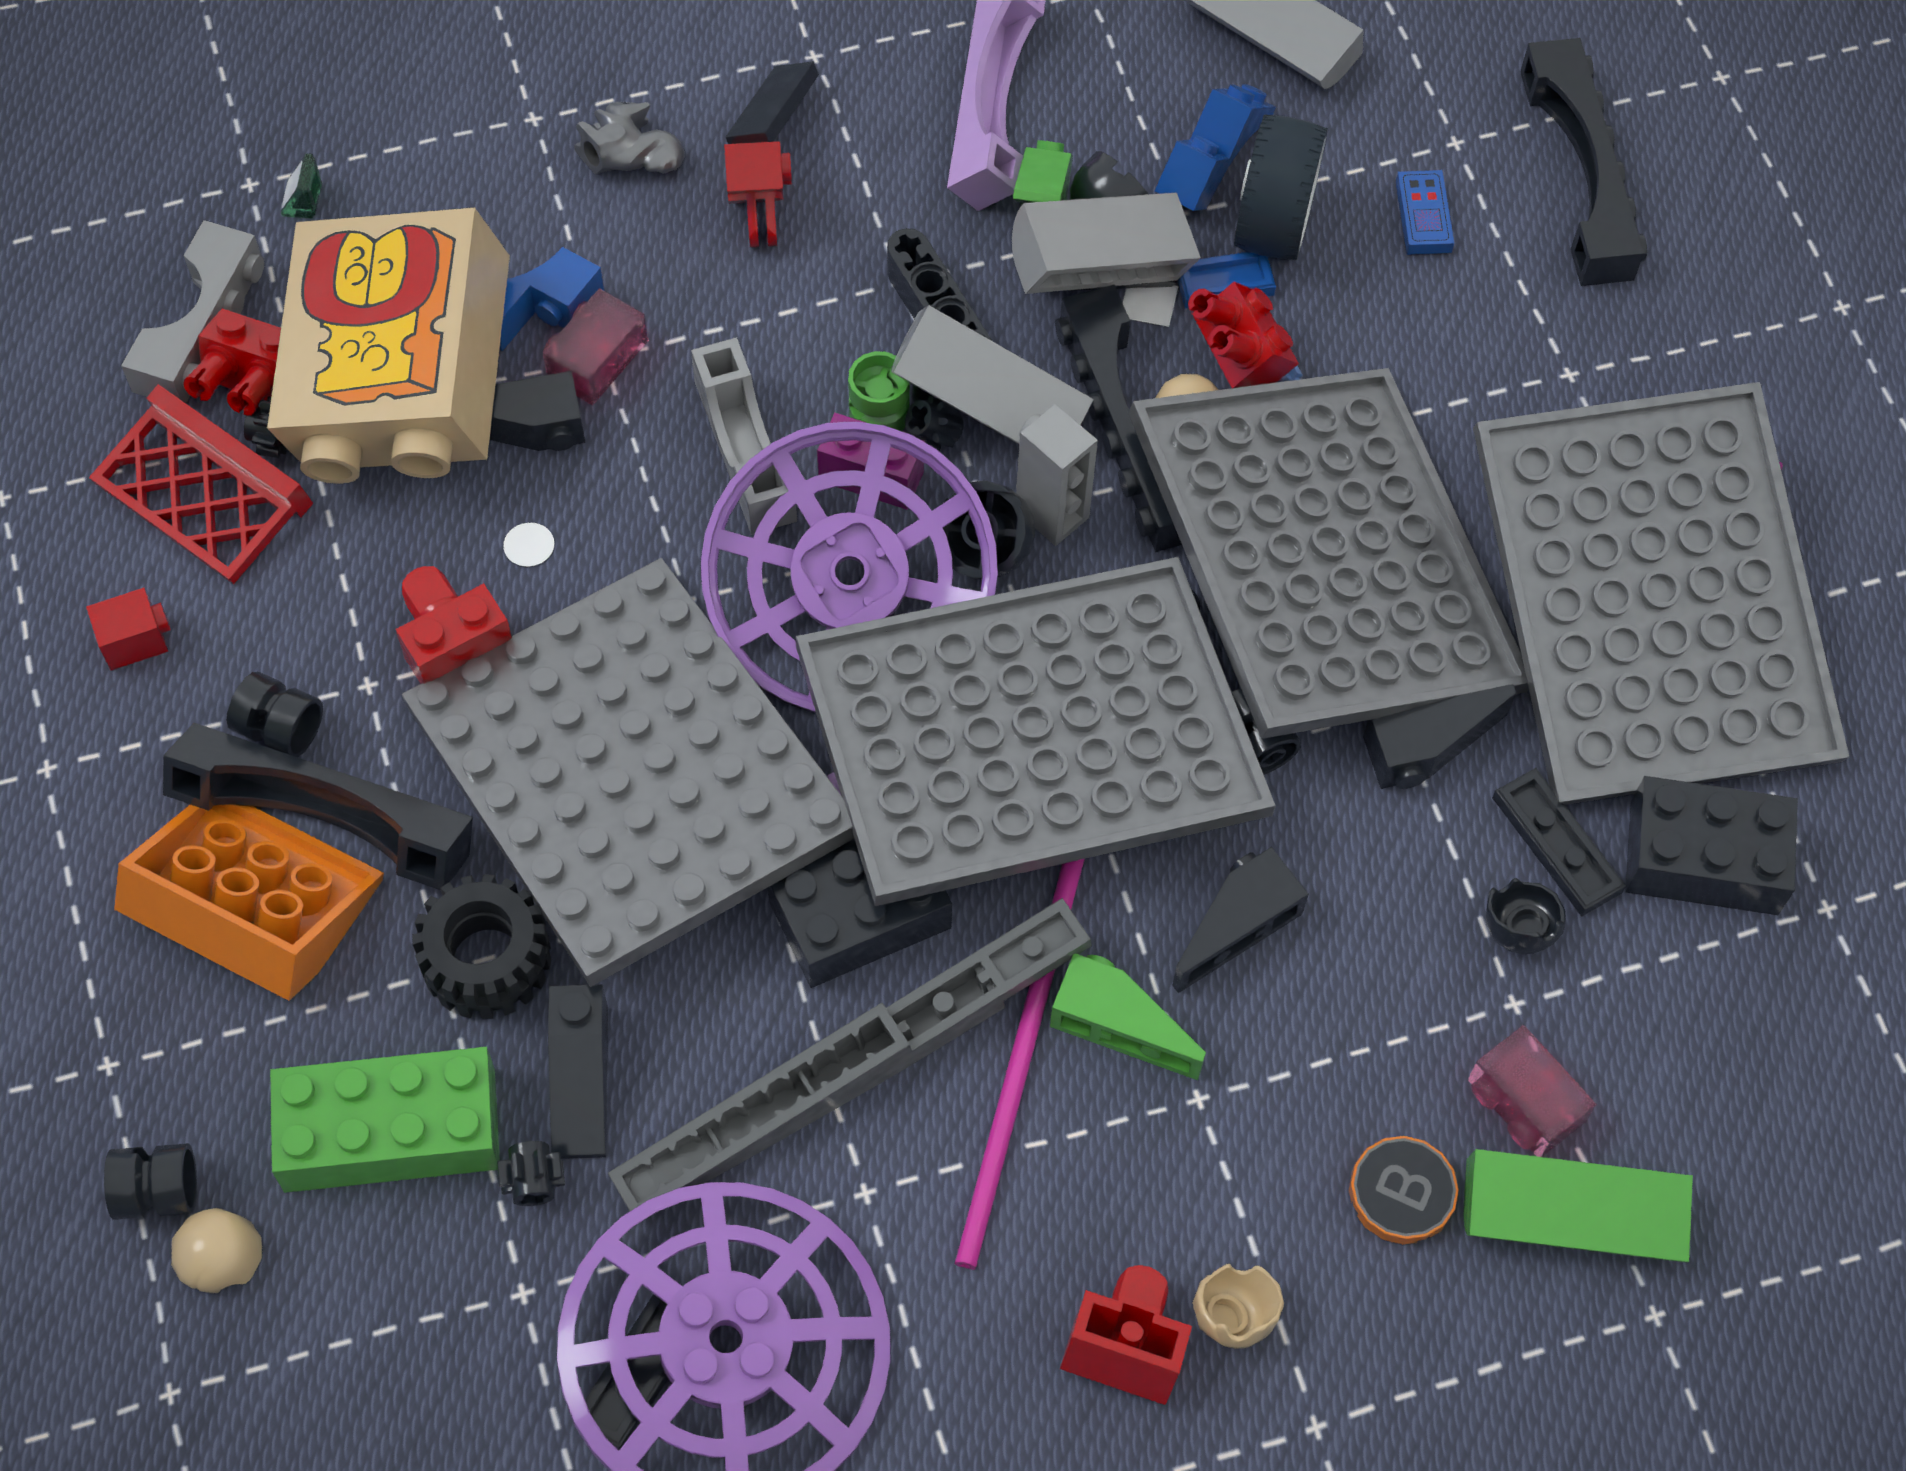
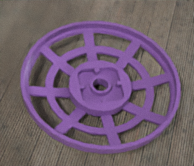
(839, 539)
(718, 1300)

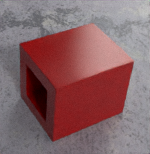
(129, 628)

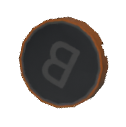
(1403, 1189)

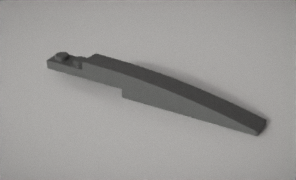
(853, 1058)

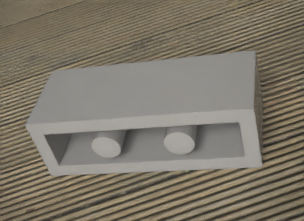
(1056, 472)

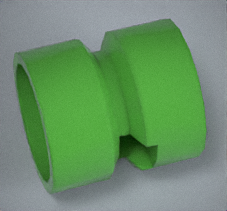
(876, 392)

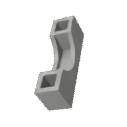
(223, 267)
(737, 424)

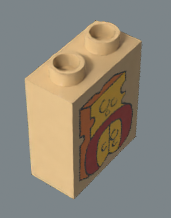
(389, 343)

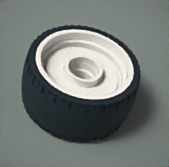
(1279, 187)

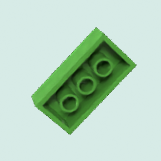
(384, 1119)

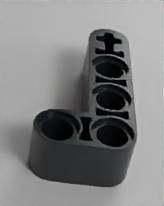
(912, 248)

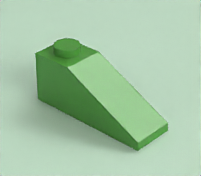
(1043, 174)
(1116, 1013)

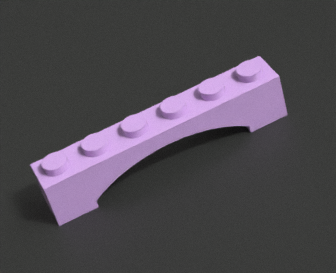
(982, 160)

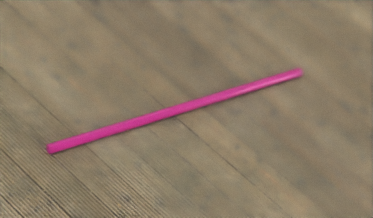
(1011, 1094)

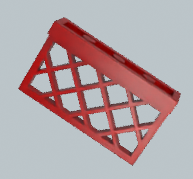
(234, 462)

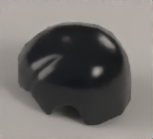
(1525, 917)

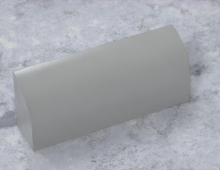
(1294, 32)
(1102, 242)
(980, 375)

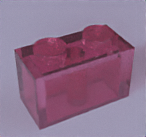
(596, 344)
(1530, 1092)

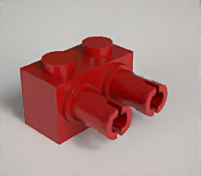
(1243, 334)
(236, 355)

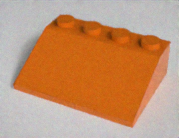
(246, 893)

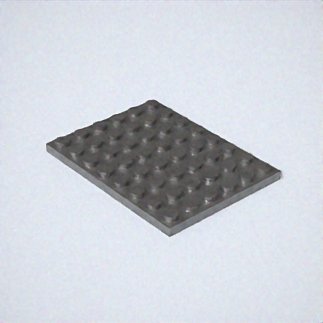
(1326, 550)
(1659, 592)
(1030, 729)
(630, 769)

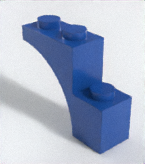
(1221, 132)
(550, 292)

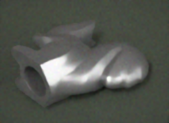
(621, 146)

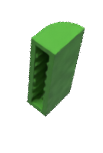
(1578, 1205)

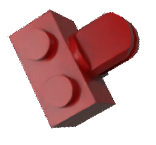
(755, 176)
(447, 626)
(1128, 1338)

